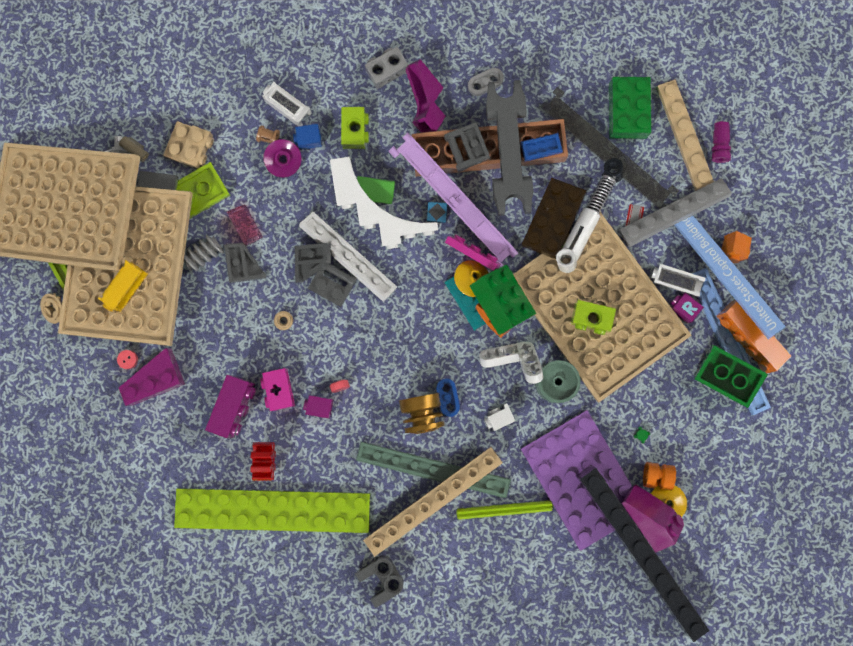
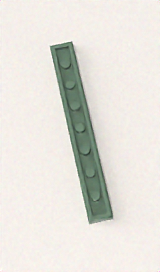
(426, 468)

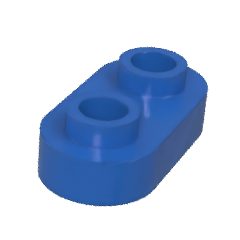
(448, 397)

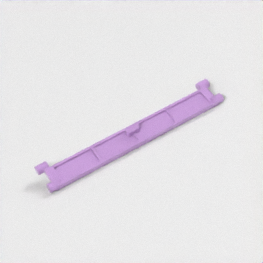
(454, 198)

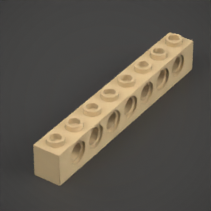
(432, 501)

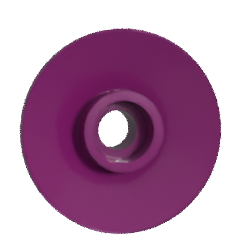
(275, 151)

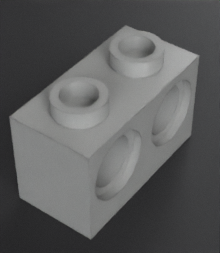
(390, 71)

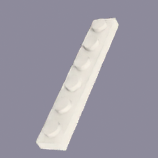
(348, 256)

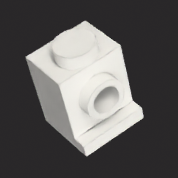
(499, 418)

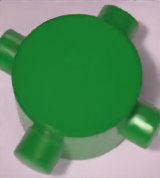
(641, 435)

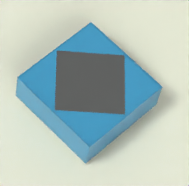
(436, 212)

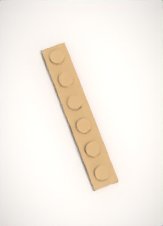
(685, 134)

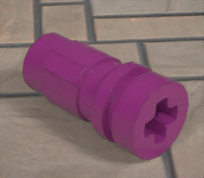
(721, 139)

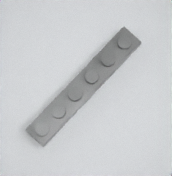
(675, 212)

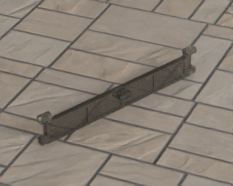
(606, 150)

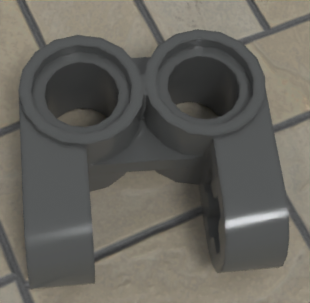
(384, 576)

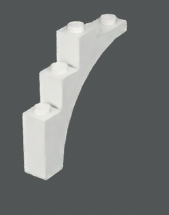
(391, 227)

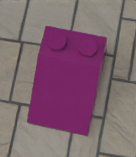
(654, 518)

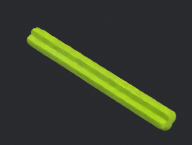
(505, 509)

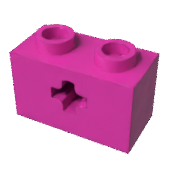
(281, 379)

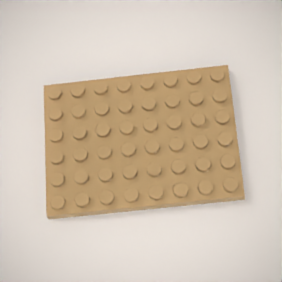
(66, 205)
(157, 246)
(610, 277)

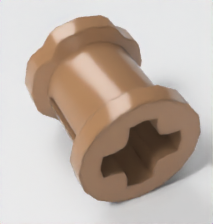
(267, 135)

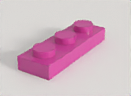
(473, 252)

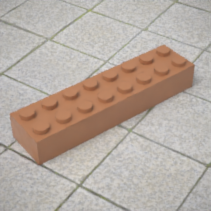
(441, 153)

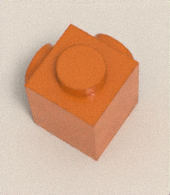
(736, 246)

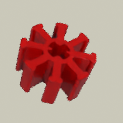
(263, 461)

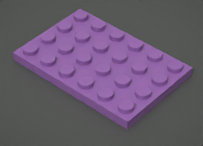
(557, 461)

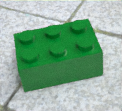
(629, 107)
(502, 299)
(730, 376)

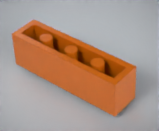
(766, 352)

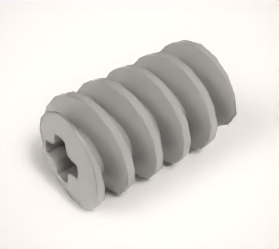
(202, 252)

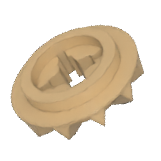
(51, 315)

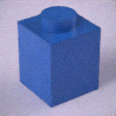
(307, 137)

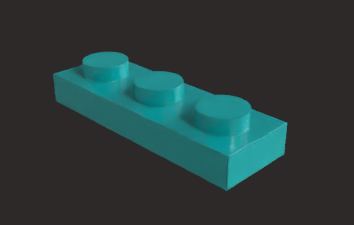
(466, 304)

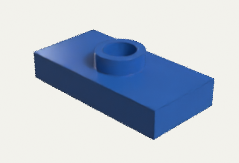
(541, 147)

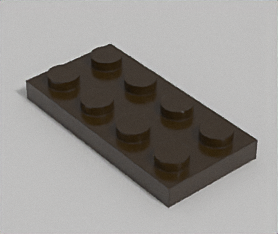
(554, 218)

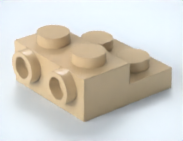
(189, 145)

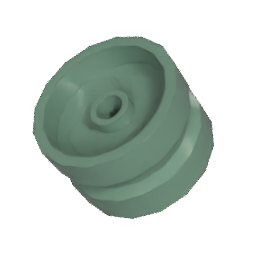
(569, 382)

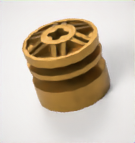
(421, 413)

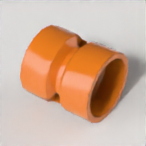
(659, 476)

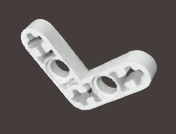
(496, 357)

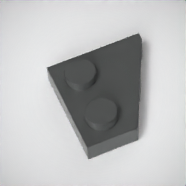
(310, 260)
(241, 264)

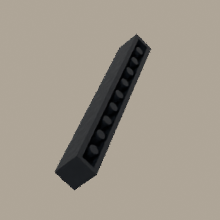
(642, 553)

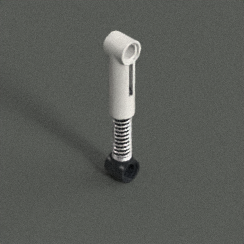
(589, 217)

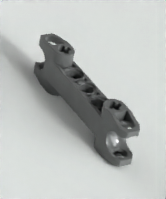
(512, 182)

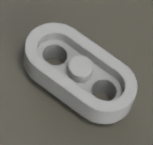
(482, 80)

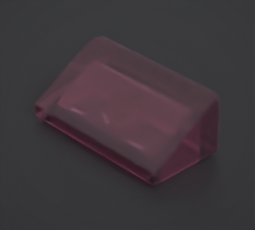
(245, 224)

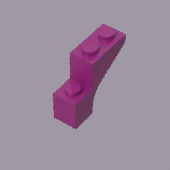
(425, 90)

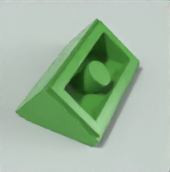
(378, 189)

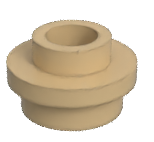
(279, 316)

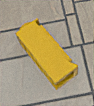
(123, 287)

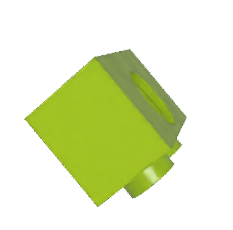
(349, 117)
(604, 314)

